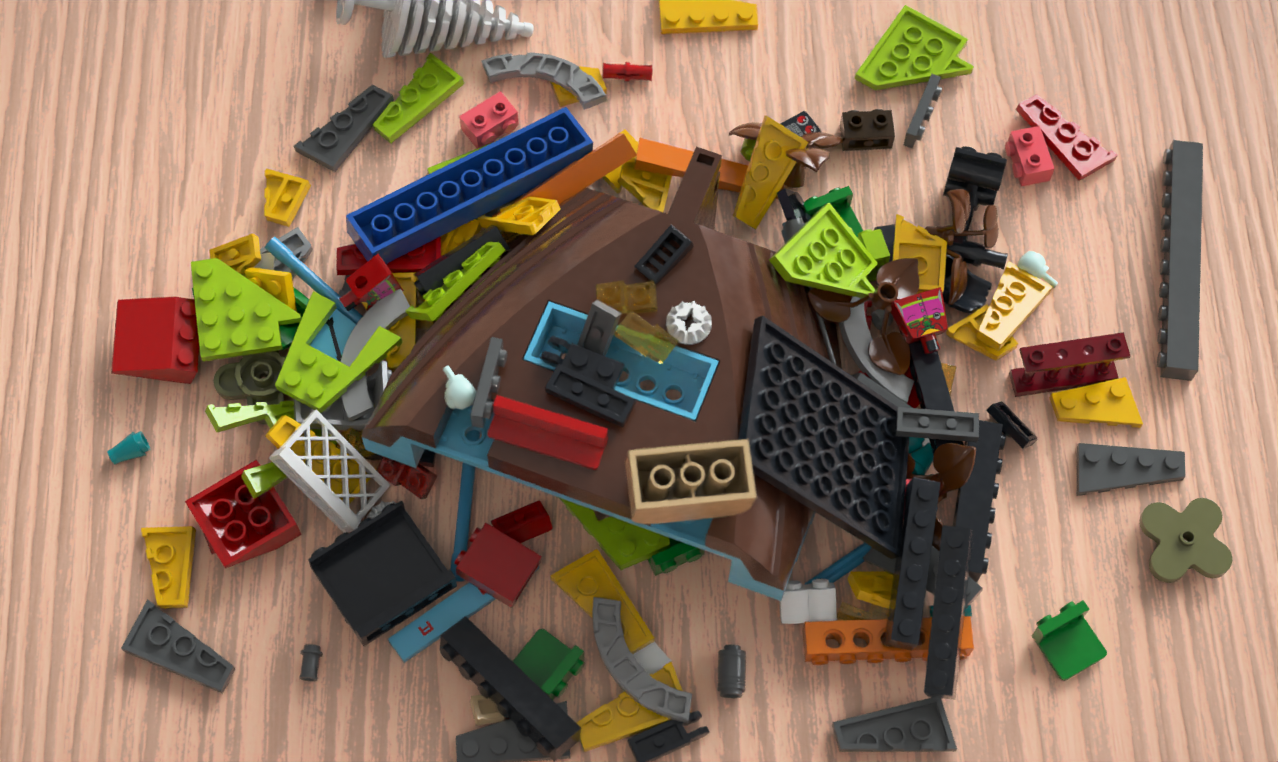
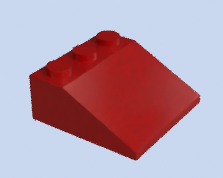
(156, 339)
(240, 524)

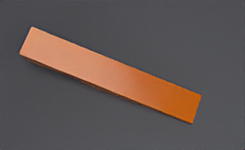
(674, 161)
(584, 171)

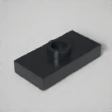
(1012, 425)

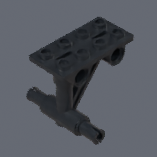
(981, 177)

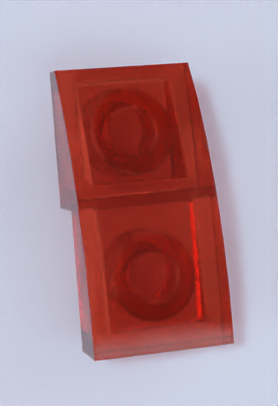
(416, 480)

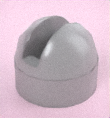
(877, 318)

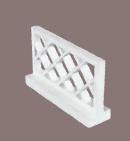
(319, 491)

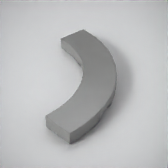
(548, 68)
(383, 314)
(857, 340)
(628, 672)

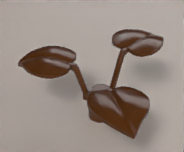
(809, 157)
(961, 207)
(894, 281)
(955, 467)

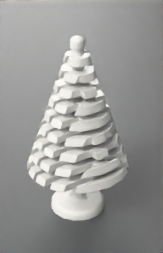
(437, 23)

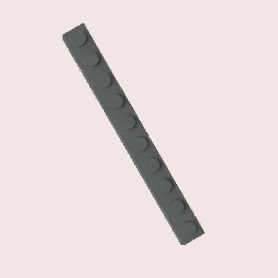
(1181, 261)

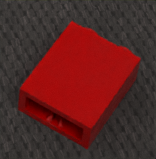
(497, 564)

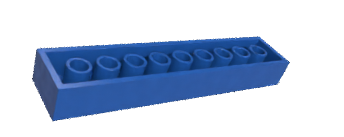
(468, 187)

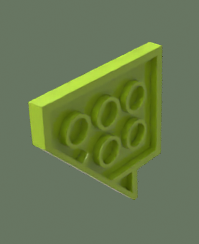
(912, 52)
(826, 256)
(235, 313)

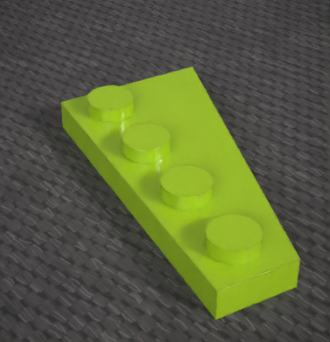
(425, 92)

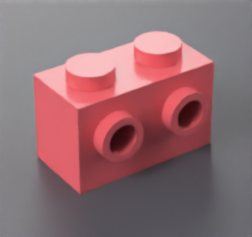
(489, 120)
(1029, 156)

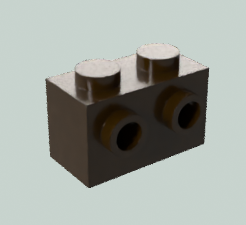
(867, 130)

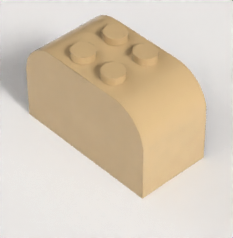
(690, 482)

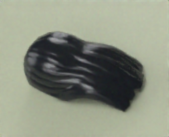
(974, 293)

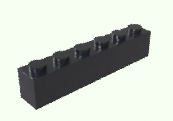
(975, 497)
(912, 565)
(948, 612)
(509, 689)

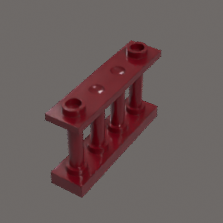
(1068, 364)

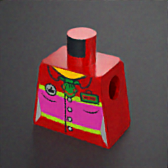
(370, 284)
(921, 318)

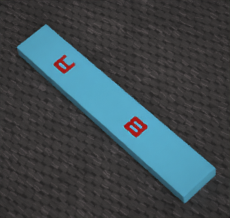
(438, 620)

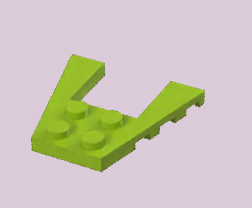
(316, 377)
(234, 415)
(620, 540)

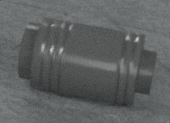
(731, 671)

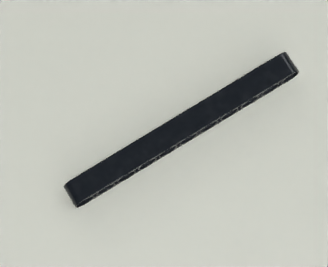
(925, 368)

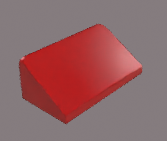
(524, 522)

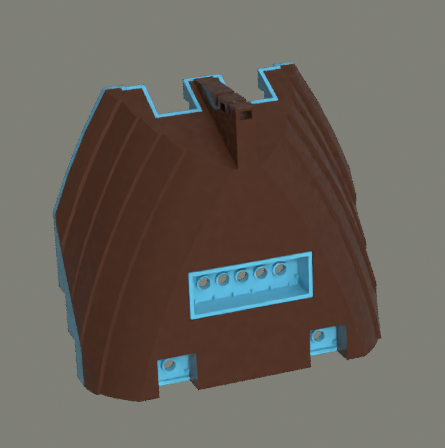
(547, 291)

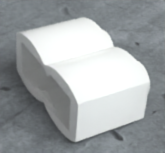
(808, 602)

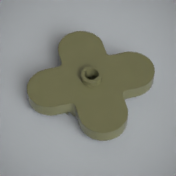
(244, 379)
(1175, 554)

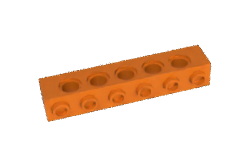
(871, 631)

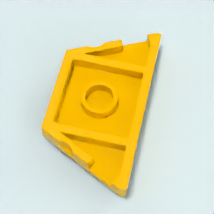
(523, 216)
(927, 248)

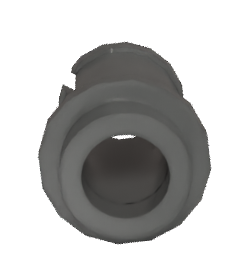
(310, 662)

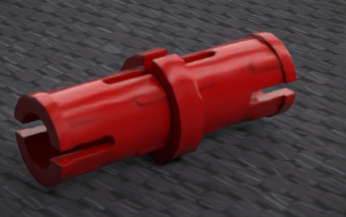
(627, 71)

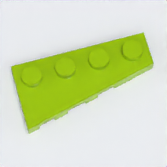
(456, 283)

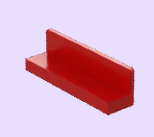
(547, 432)

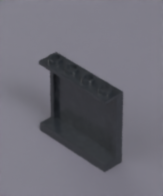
(381, 573)

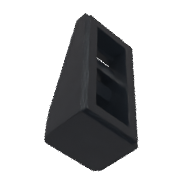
(678, 254)

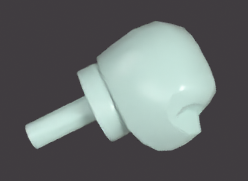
(1035, 264)
(459, 390)

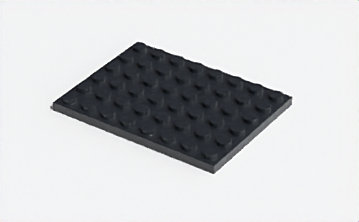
(824, 438)

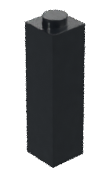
(432, 275)

